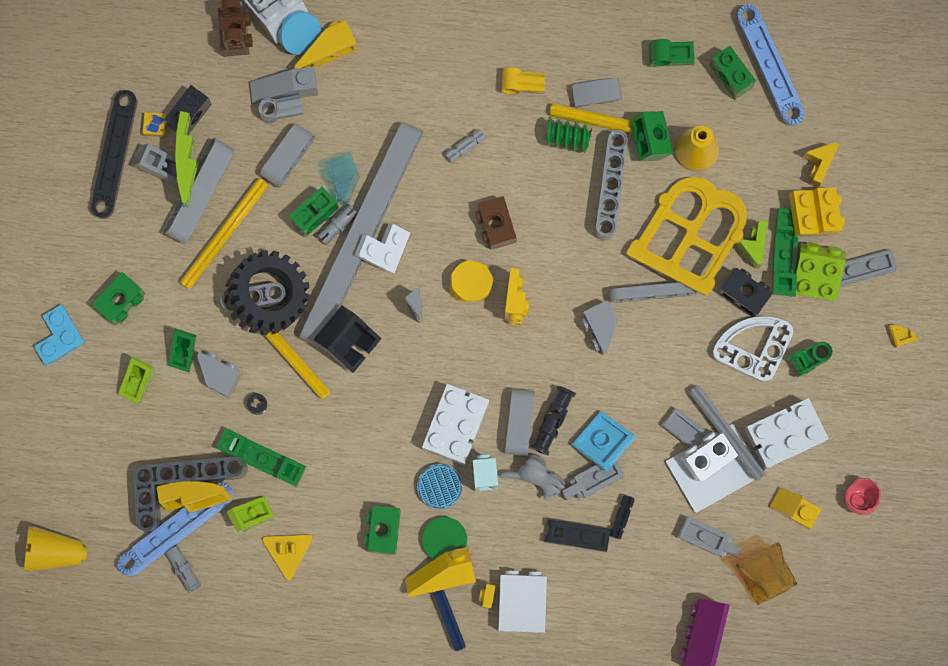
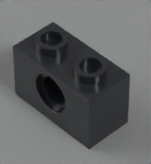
(192, 102)
(750, 304)

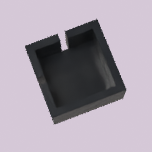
(342, 333)

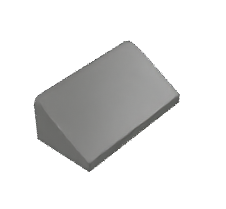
(413, 303)

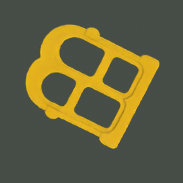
(711, 200)

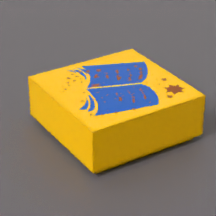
(154, 124)

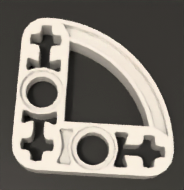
(755, 362)

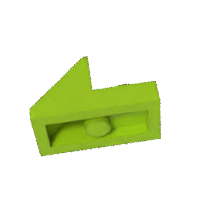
(754, 249)
(136, 380)
(250, 514)

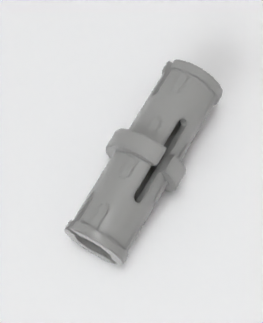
(337, 224)
(183, 569)

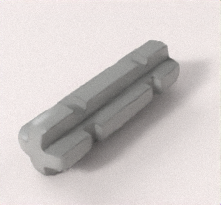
(465, 146)

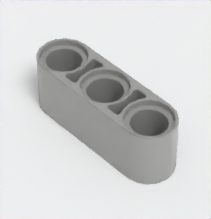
(287, 155)
(265, 296)
(519, 422)

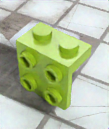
(820, 271)

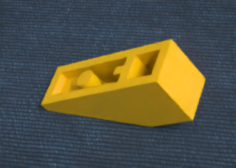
(329, 46)
(444, 572)

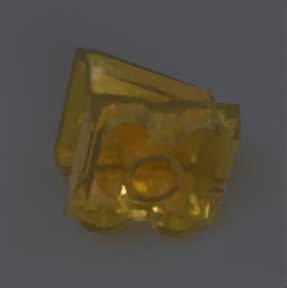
(766, 574)

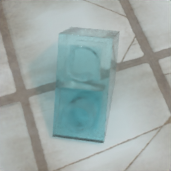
(344, 176)

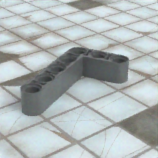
(179, 475)

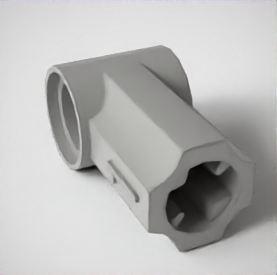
(283, 108)

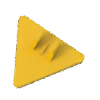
(288, 551)

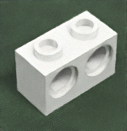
(711, 461)

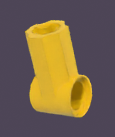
(516, 81)

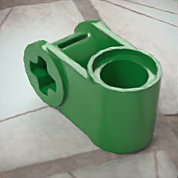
(807, 360)

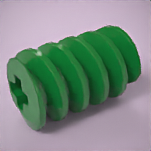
(568, 135)

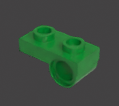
(667, 53)

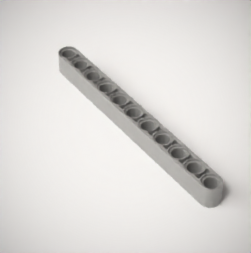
(366, 223)

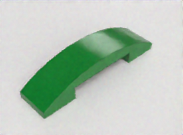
(785, 255)
(261, 457)

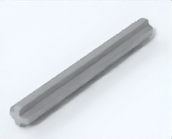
(723, 427)

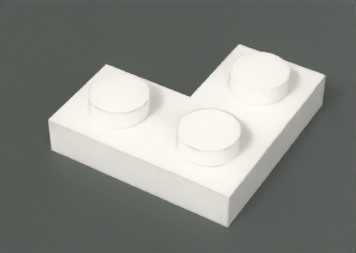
(384, 253)

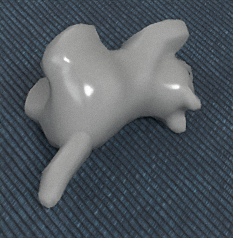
(536, 472)

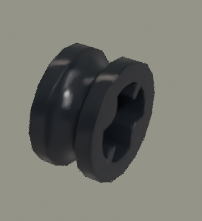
(263, 407)

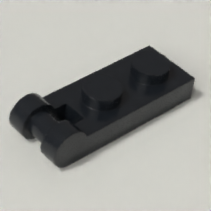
(578, 535)

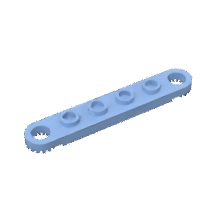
(770, 64)
(168, 536)

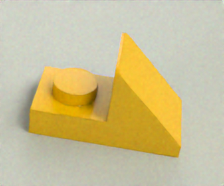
(822, 157)
(795, 507)

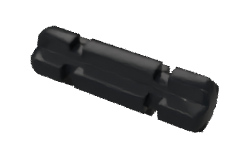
(622, 517)

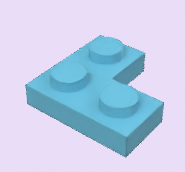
(64, 338)

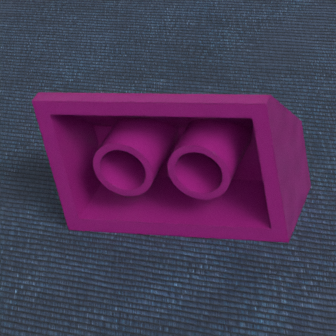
(705, 633)

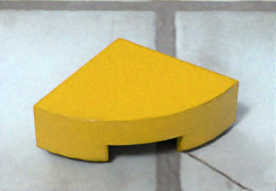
(901, 335)

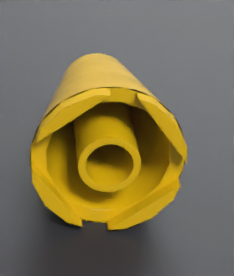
(697, 148)
(51, 550)

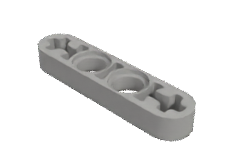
(649, 292)

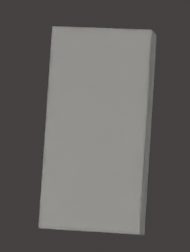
(684, 428)

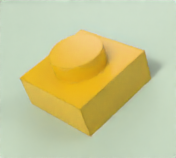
(486, 596)

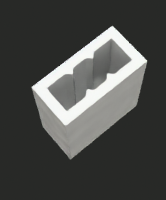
(522, 602)

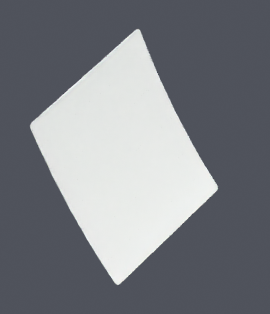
(716, 486)

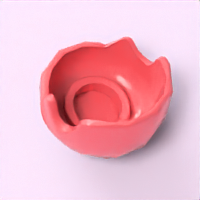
(863, 496)

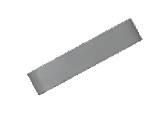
(208, 174)
(614, 175)

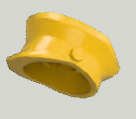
(471, 282)

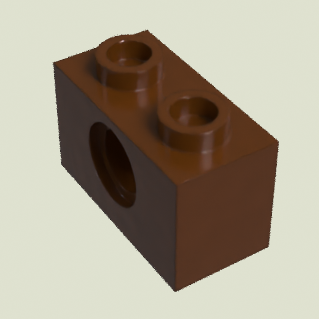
(497, 210)

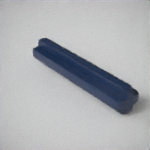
(449, 620)

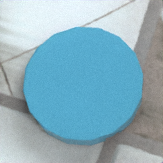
(299, 32)

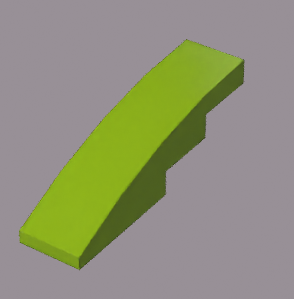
(185, 167)

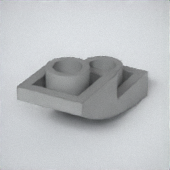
(596, 92)

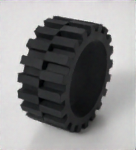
(248, 310)

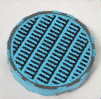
(439, 486)

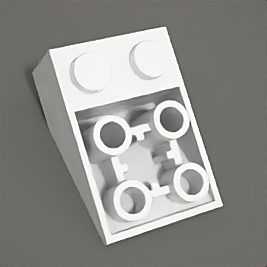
(272, 12)

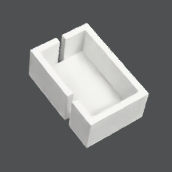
(455, 423)
(786, 434)

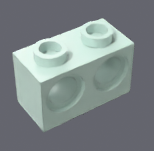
(485, 473)

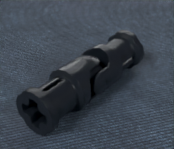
(551, 422)

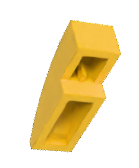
(192, 495)

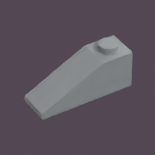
(285, 84)
(156, 163)

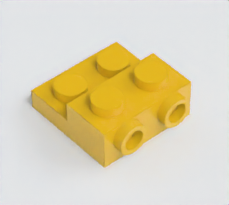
(816, 212)
(516, 303)

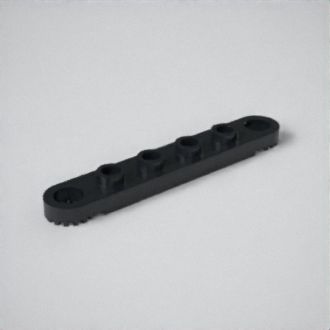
(114, 154)

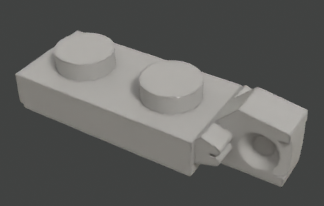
(592, 481)
(708, 538)

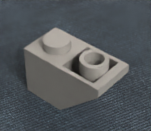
(601, 323)
(219, 376)

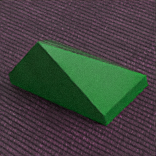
(182, 350)

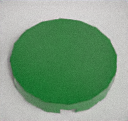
(443, 536)

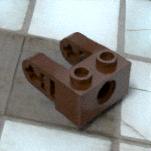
(231, 17)

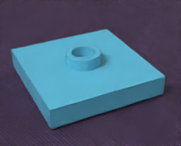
(603, 441)

